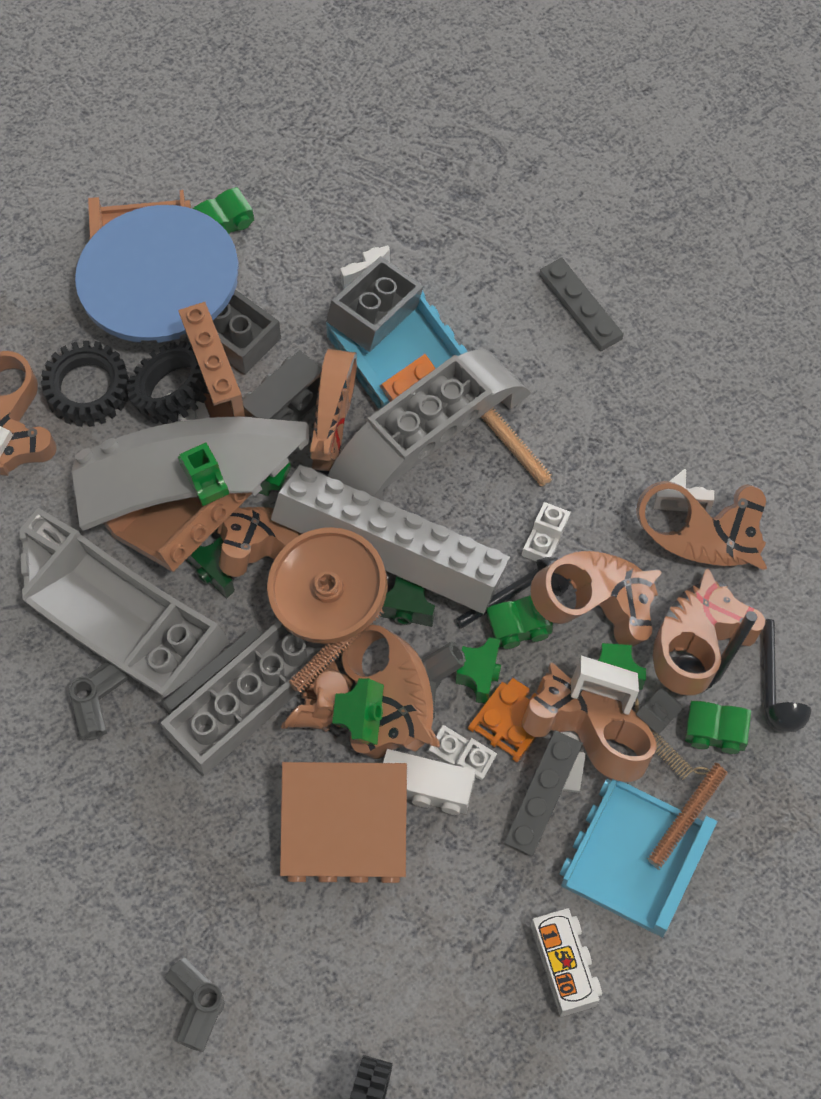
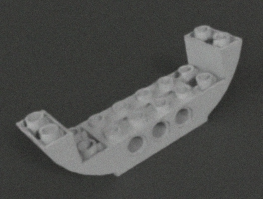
(425, 419)

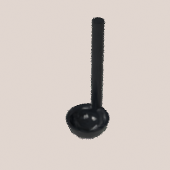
(558, 583)
(693, 665)
(785, 715)

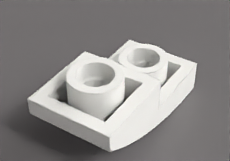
(353, 270)
(546, 532)
(462, 752)

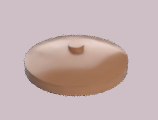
(327, 585)

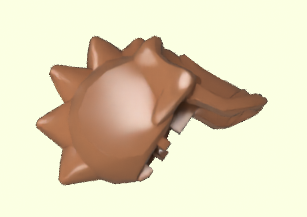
(319, 700)

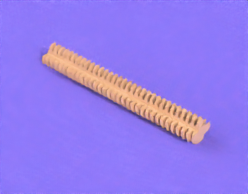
(516, 447)

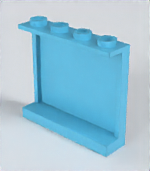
(415, 336)
(614, 852)

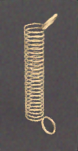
(637, 709)

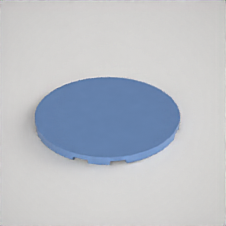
(153, 265)

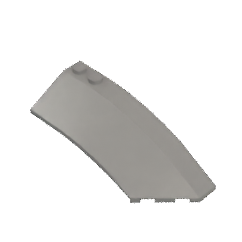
(146, 470)
(113, 607)

